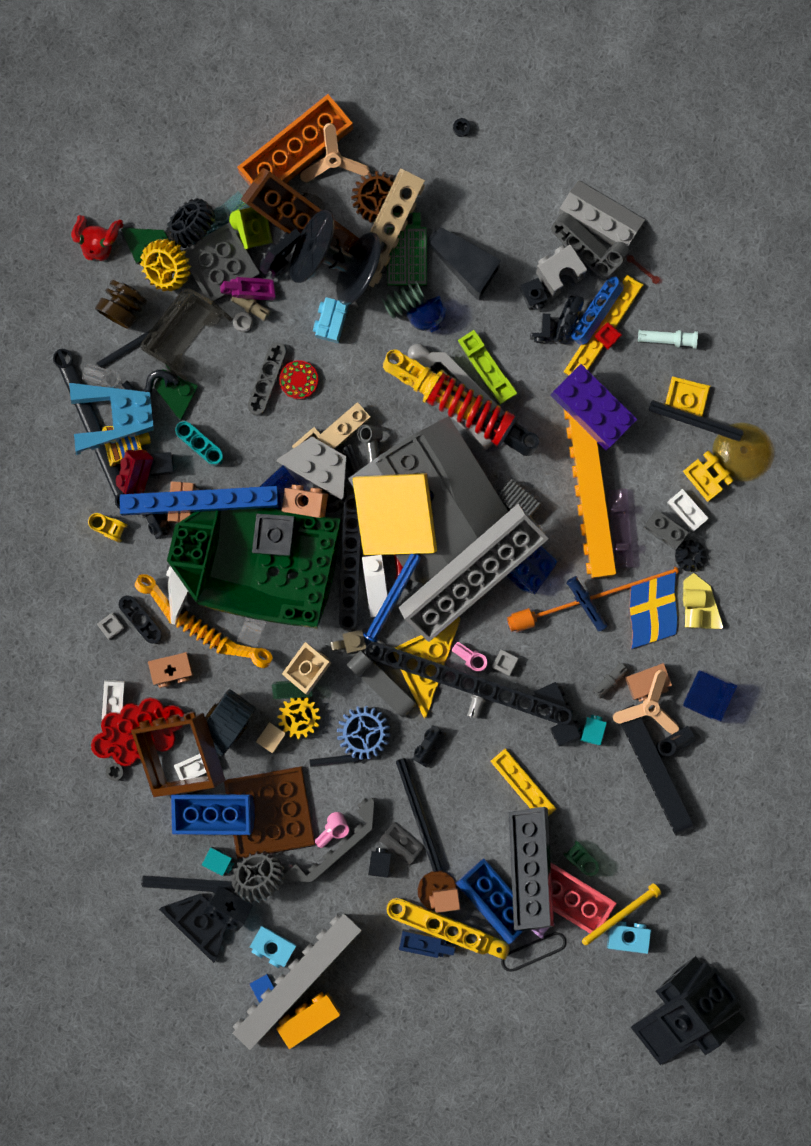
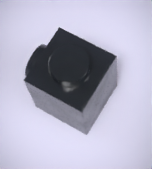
(533, 294)

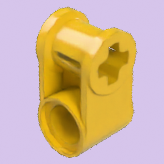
(108, 527)

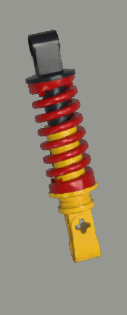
(439, 390)

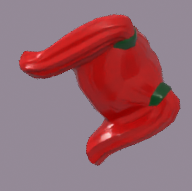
(95, 238)

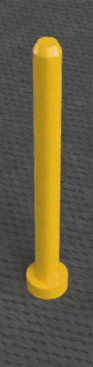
(653, 891)

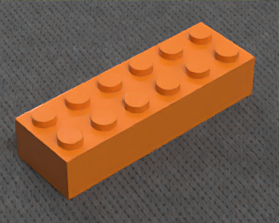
(298, 143)

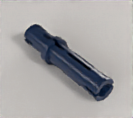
(587, 604)

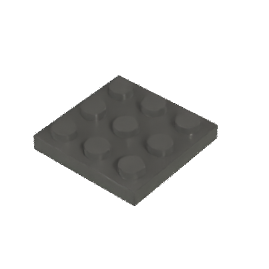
(219, 259)

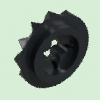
(687, 564)

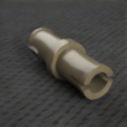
(252, 306)

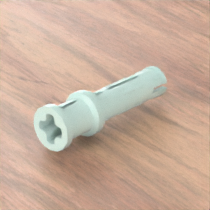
(679, 338)

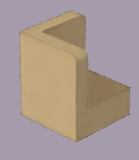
(270, 737)

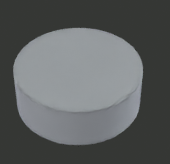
(242, 322)

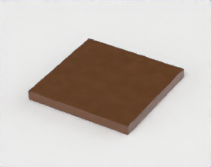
(280, 811)

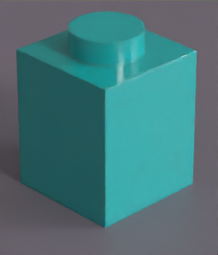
(593, 730)
(218, 862)

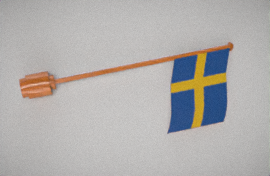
(651, 609)

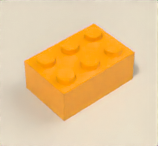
(308, 1019)

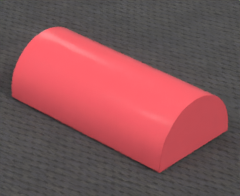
(579, 901)

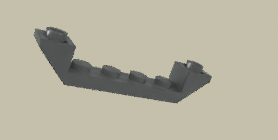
(295, 873)

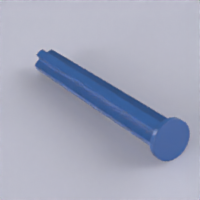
(392, 597)

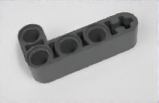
(568, 229)
(381, 683)

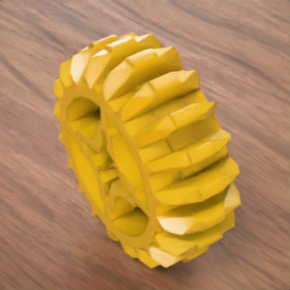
(160, 270)

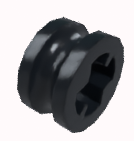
(459, 133)

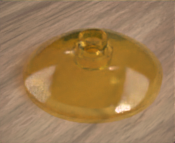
(748, 465)

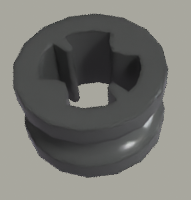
(120, 773)

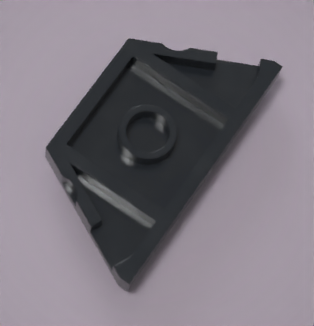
(197, 925)

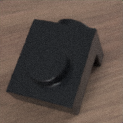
(547, 326)

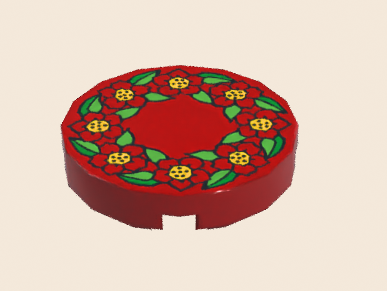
(298, 379)

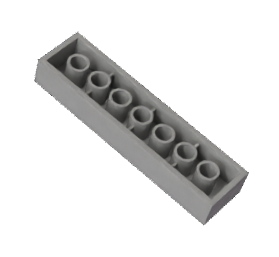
(473, 573)
(296, 981)

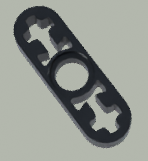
(145, 634)

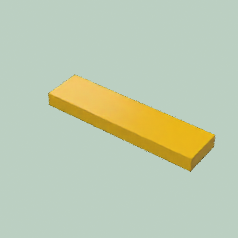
(521, 781)

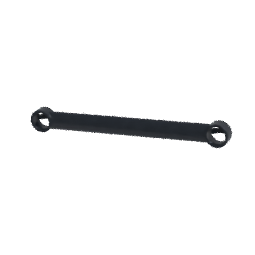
(89, 421)

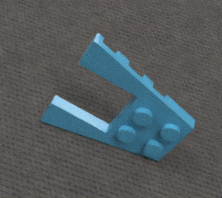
(129, 412)

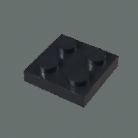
(274, 535)

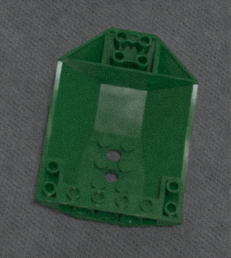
(220, 571)

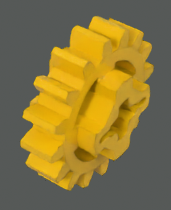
(302, 708)

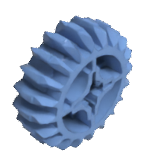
(367, 749)

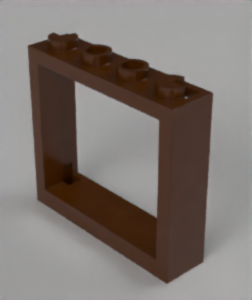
(152, 765)

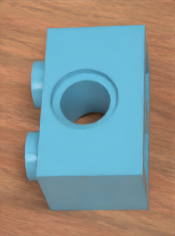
(265, 936)
(638, 944)

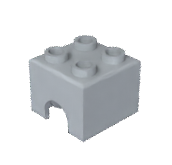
(563, 262)

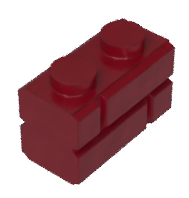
(134, 471)

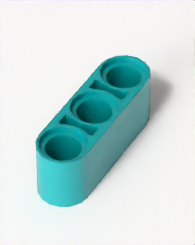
(195, 435)

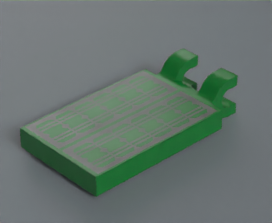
(409, 256)

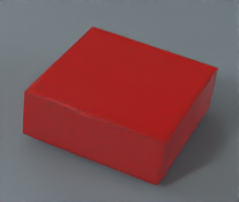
(607, 335)

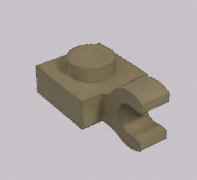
(352, 642)

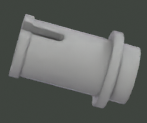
(476, 706)

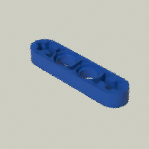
(613, 287)

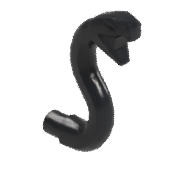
(167, 376)

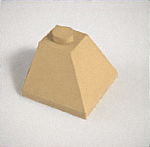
(306, 668)

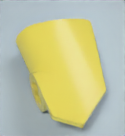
(700, 604)

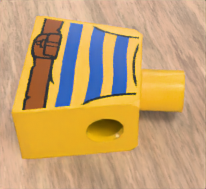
(117, 450)

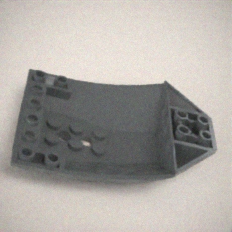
(463, 496)

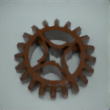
(368, 197)

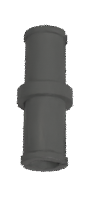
(610, 681)

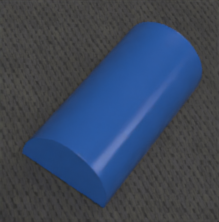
(212, 814)
(491, 898)

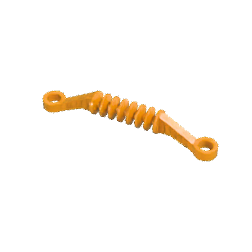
(224, 646)

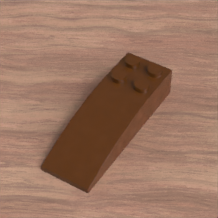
(288, 208)

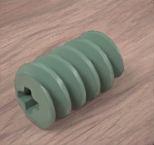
(404, 300)

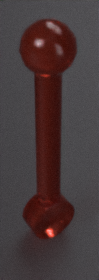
(655, 279)

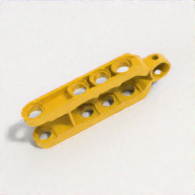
(419, 918)

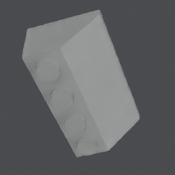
(601, 215)

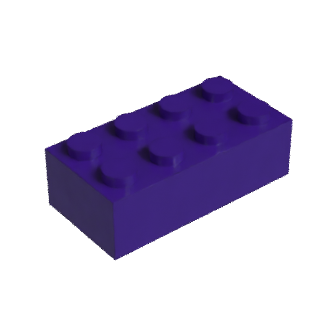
(593, 407)

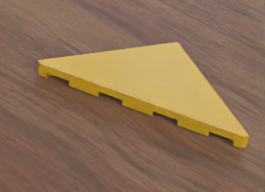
(435, 650)

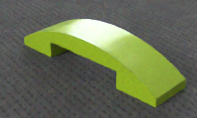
(486, 367)

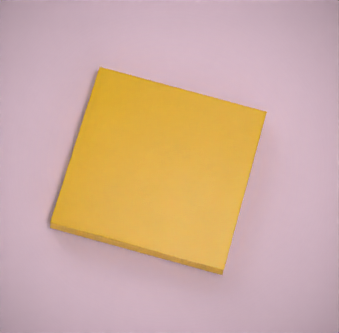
(395, 514)

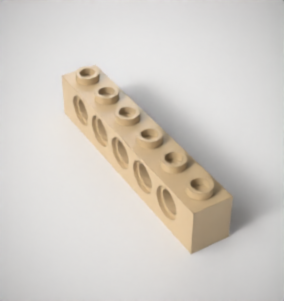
(394, 198)

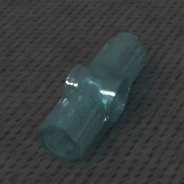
(232, 204)

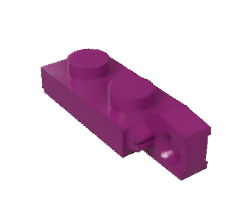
(249, 288)

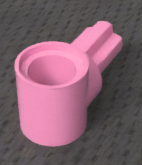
(468, 655)
(335, 828)

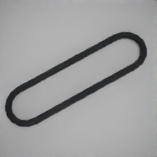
(539, 958)

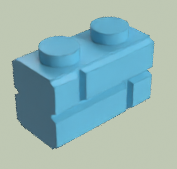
(331, 320)

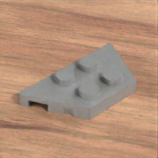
(318, 465)

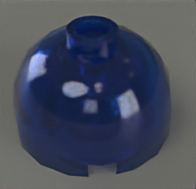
(428, 315)

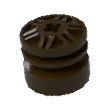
(120, 305)

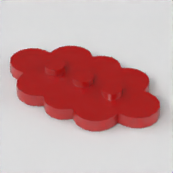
(116, 733)

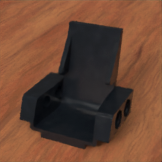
(694, 1009)

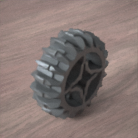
(258, 876)

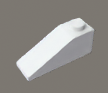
(374, 582)
(177, 595)

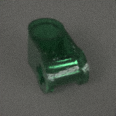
(581, 858)

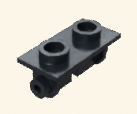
(156, 525)
(432, 738)

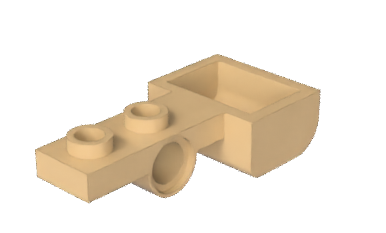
(340, 429)

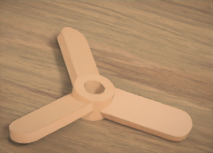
(332, 152)
(643, 709)

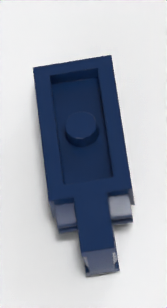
(425, 944)

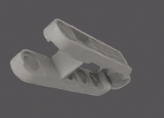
(425, 358)

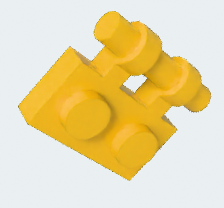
(702, 478)

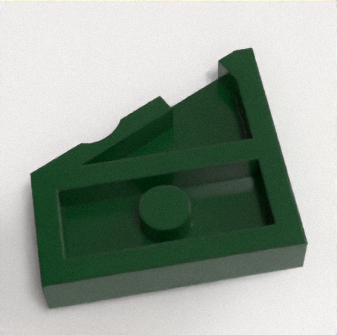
(140, 238)
(176, 396)

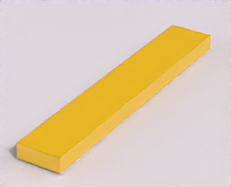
(588, 352)

